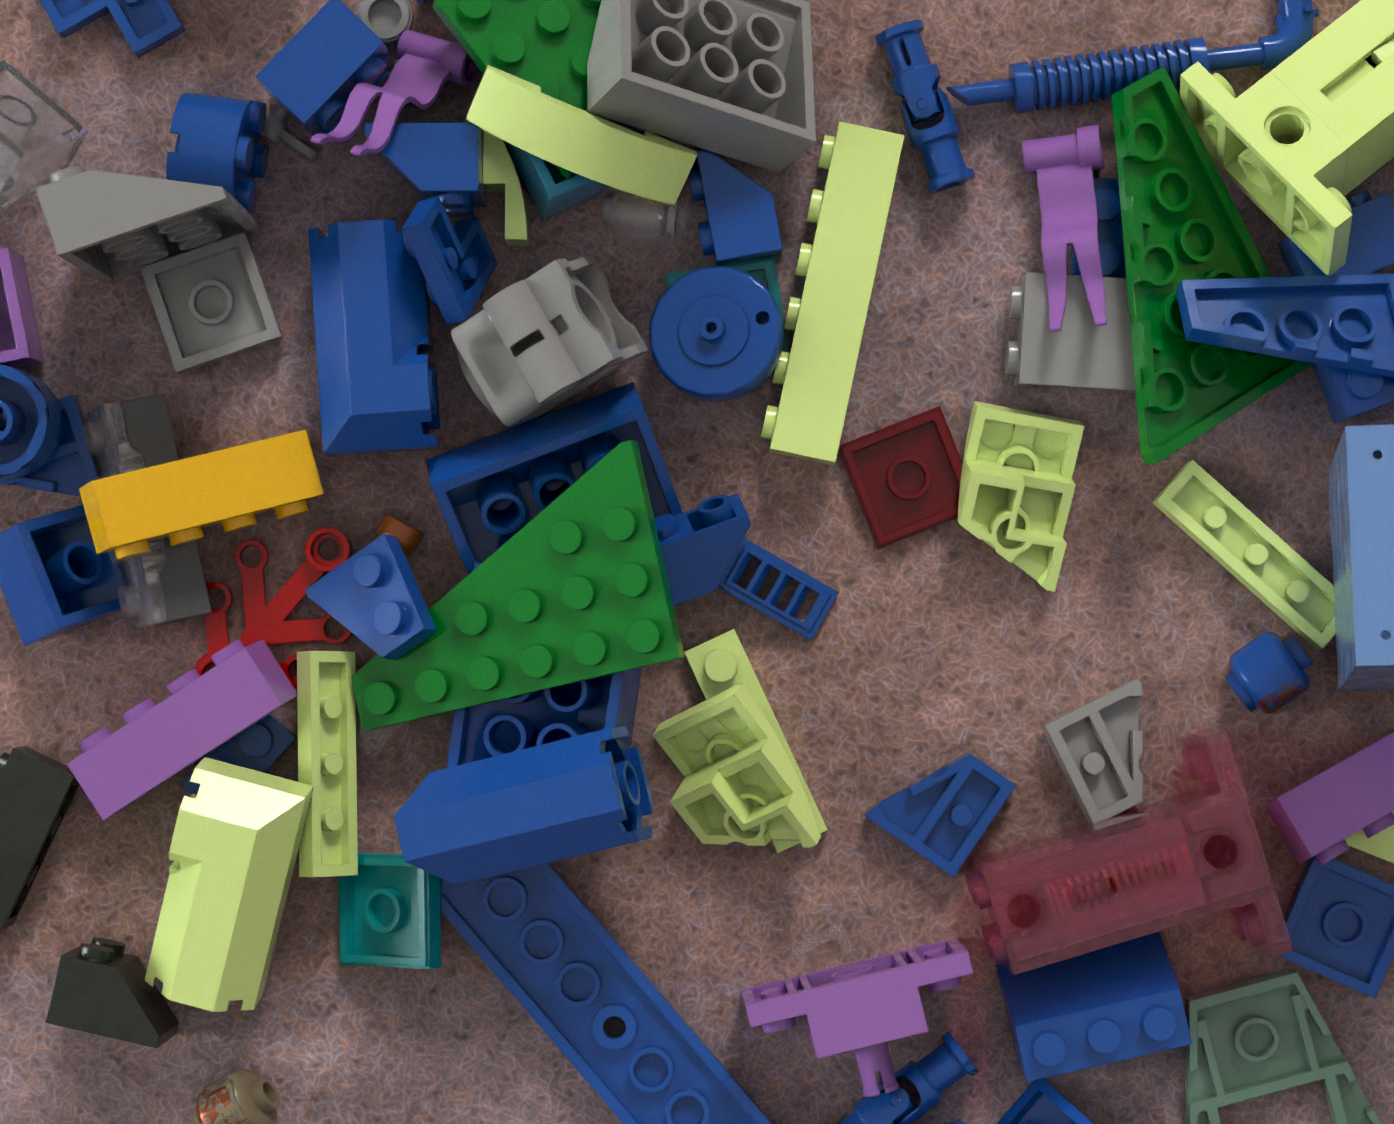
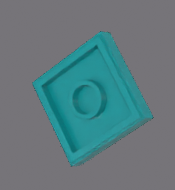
(389, 914)

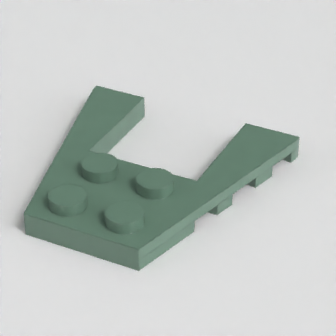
(1260, 1042)

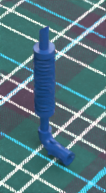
(1111, 73)

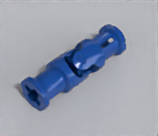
(919, 86)
(929, 1075)

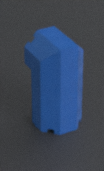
(371, 341)
(527, 808)

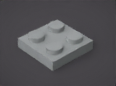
(212, 303)

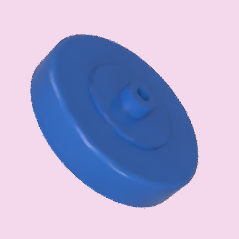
(716, 334)

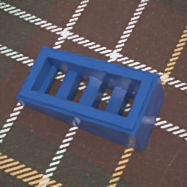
(816, 614)

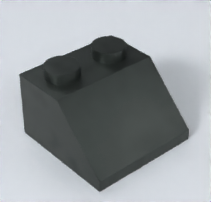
(106, 995)

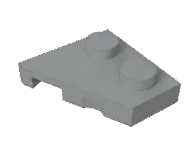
(1101, 751)

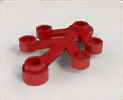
(266, 620)

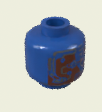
(1269, 672)

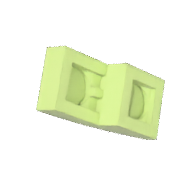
(501, 176)

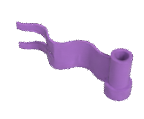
(414, 82)
(1069, 214)

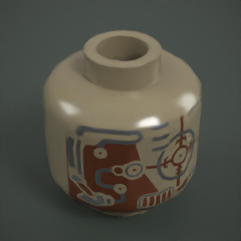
(238, 1099)

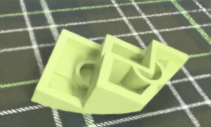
(1020, 485)
(735, 774)

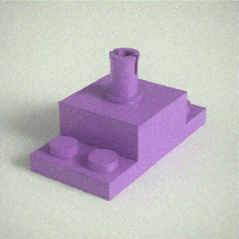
(862, 1005)

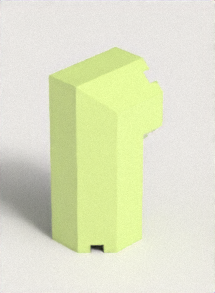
(227, 885)

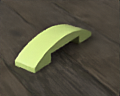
(579, 139)

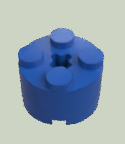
(219, 144)
(32, 422)

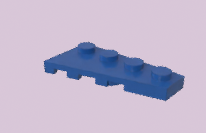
(1299, 318)

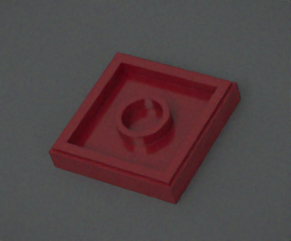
(905, 476)

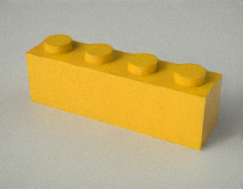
(200, 493)

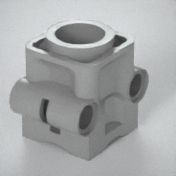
(545, 340)

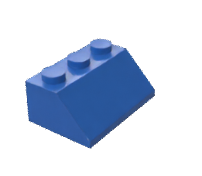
(1095, 1008)

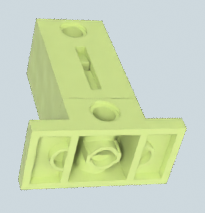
(1306, 128)

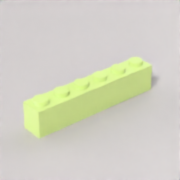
(835, 292)

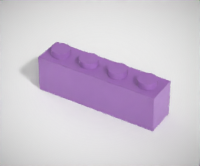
(181, 728)
(1338, 804)

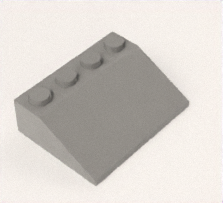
(709, 74)
(126, 221)

